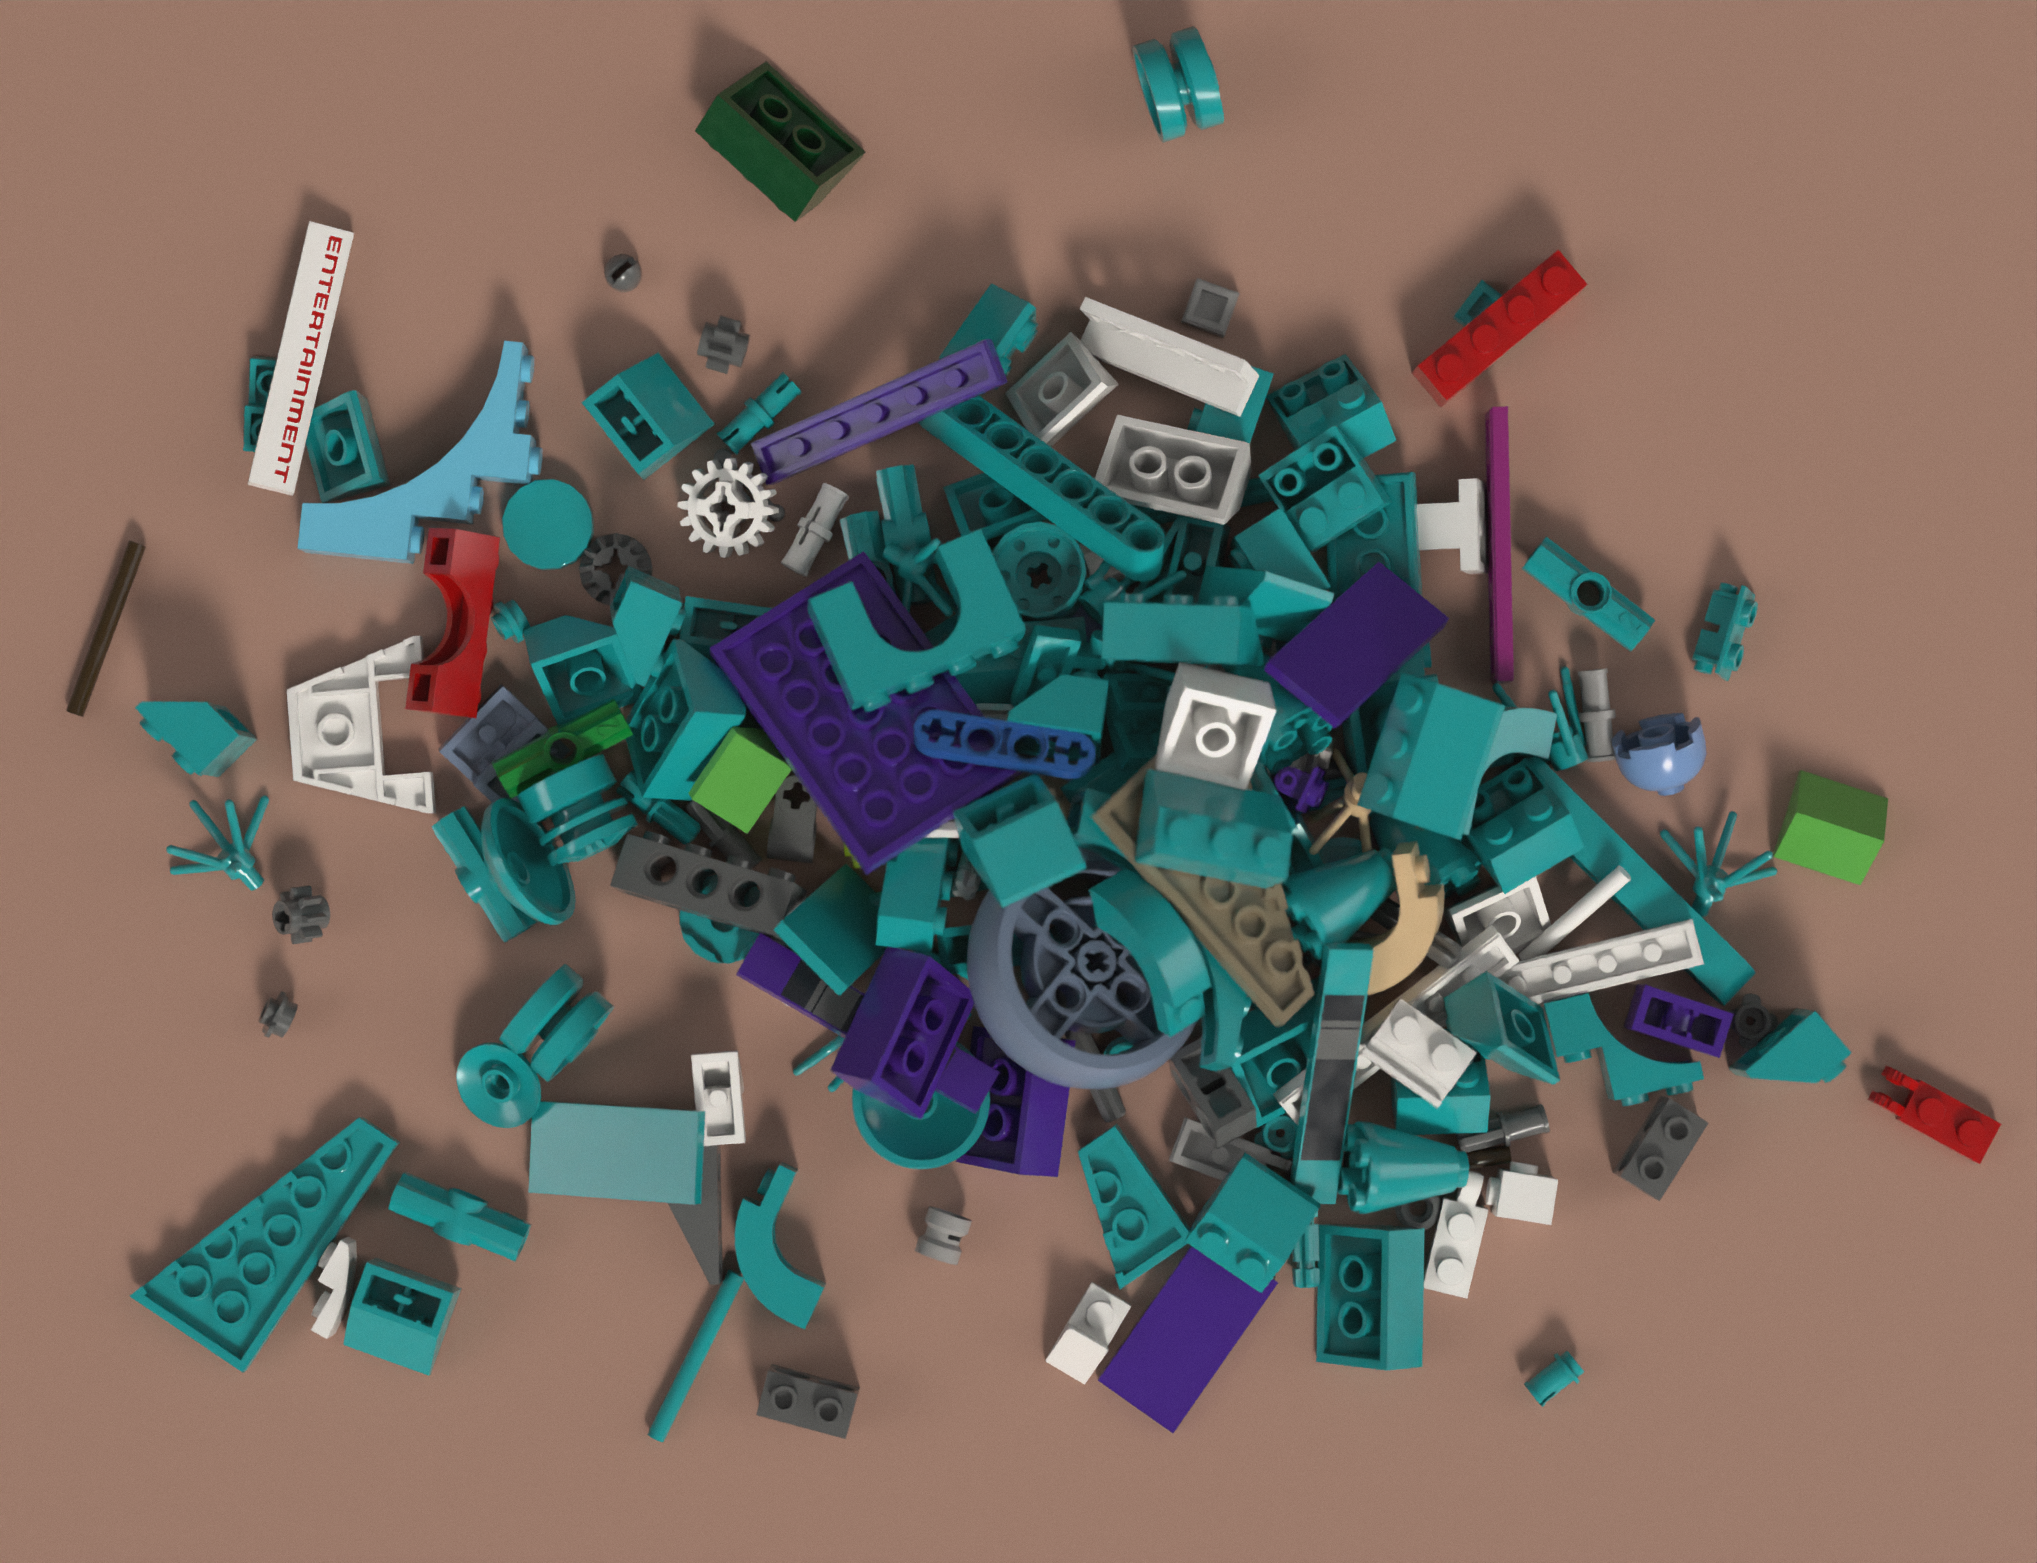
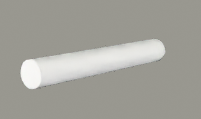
(1577, 914)

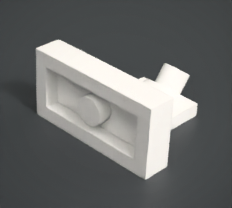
(1458, 526)

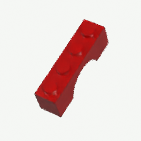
(1499, 328)
(465, 571)

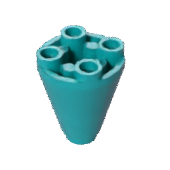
(1294, 726)
(1447, 857)
(1337, 897)
(1396, 1168)

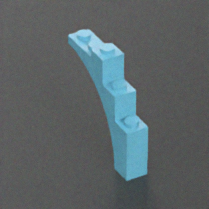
(491, 450)

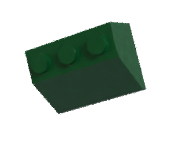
(779, 140)

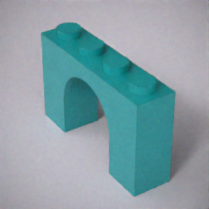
(874, 670)

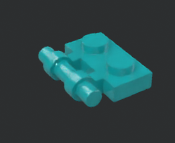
(1054, 653)

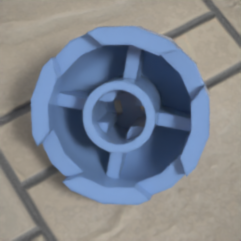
(1662, 753)

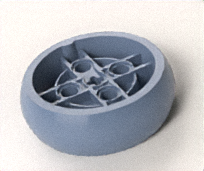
(1032, 1028)

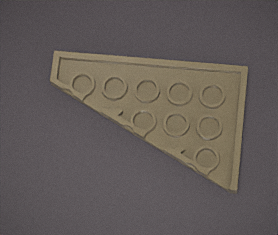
(1233, 920)

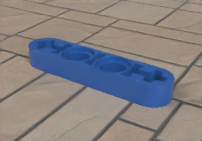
(1005, 736)

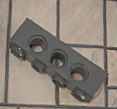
(640, 876)

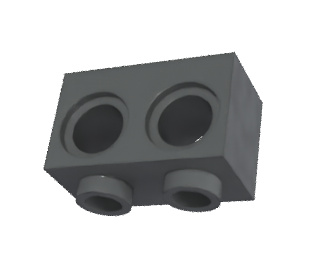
(1213, 1096)
(1660, 1147)
(808, 1401)

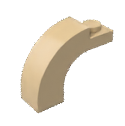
(1420, 916)

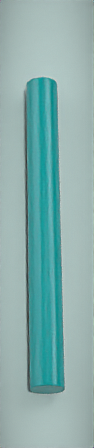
(696, 1356)

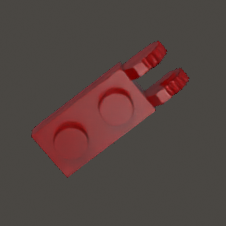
(1939, 1116)

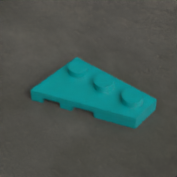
(1134, 1210)

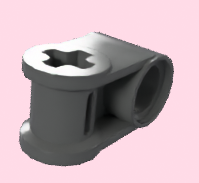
(792, 829)

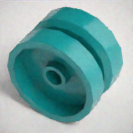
(1184, 82)
(561, 1026)

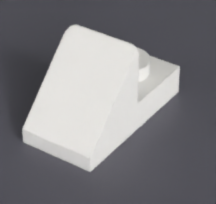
(719, 1093)
(1088, 1333)

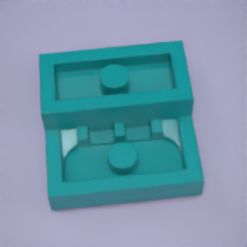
(1135, 716)

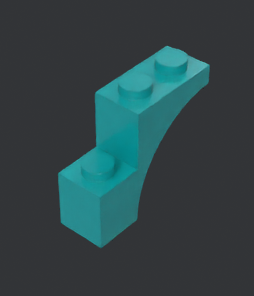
(1626, 1075)

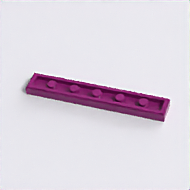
(1499, 545)

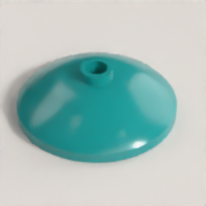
(520, 864)
(916, 1143)

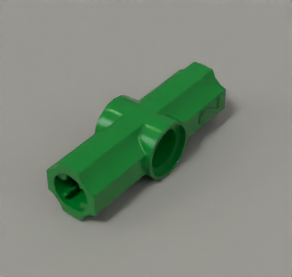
(590, 734)

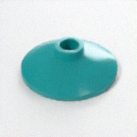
(489, 1095)

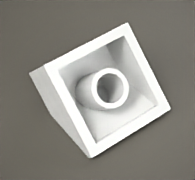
(1214, 725)

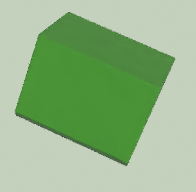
(741, 777)
(1832, 828)

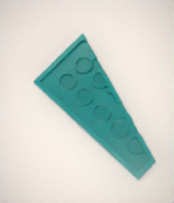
(254, 1264)

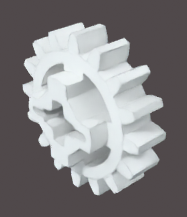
(725, 524)

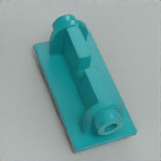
(1724, 648)

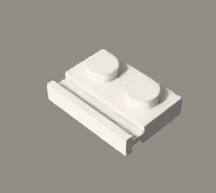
(1418, 1053)

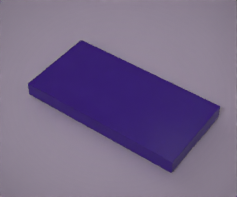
(1356, 644)
(1183, 1338)

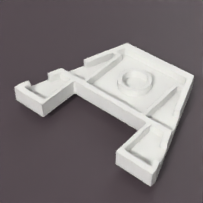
(340, 731)

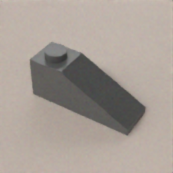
(703, 1221)

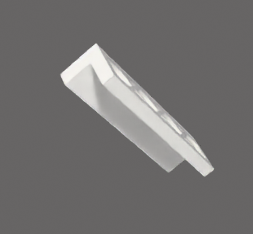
(1167, 358)

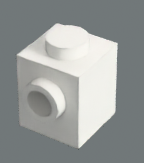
(1522, 1194)

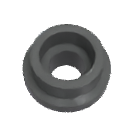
(1425, 1220)

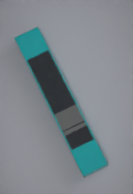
(1331, 1069)

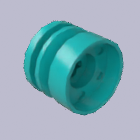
(1039, 548)
(577, 810)

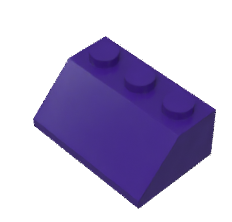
(904, 1031)
(1023, 1117)

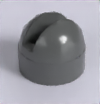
(629, 279)

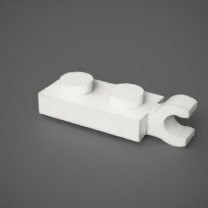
(1456, 1241)

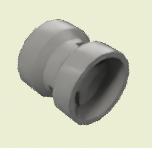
(943, 1235)

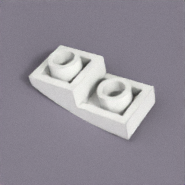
(339, 1274)

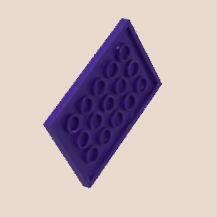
(850, 761)

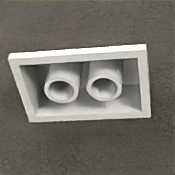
(1175, 469)

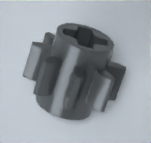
(723, 344)
(301, 914)

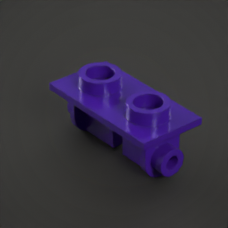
(1302, 786)

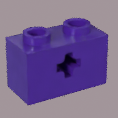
(1678, 1020)

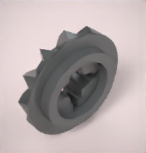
(600, 553)

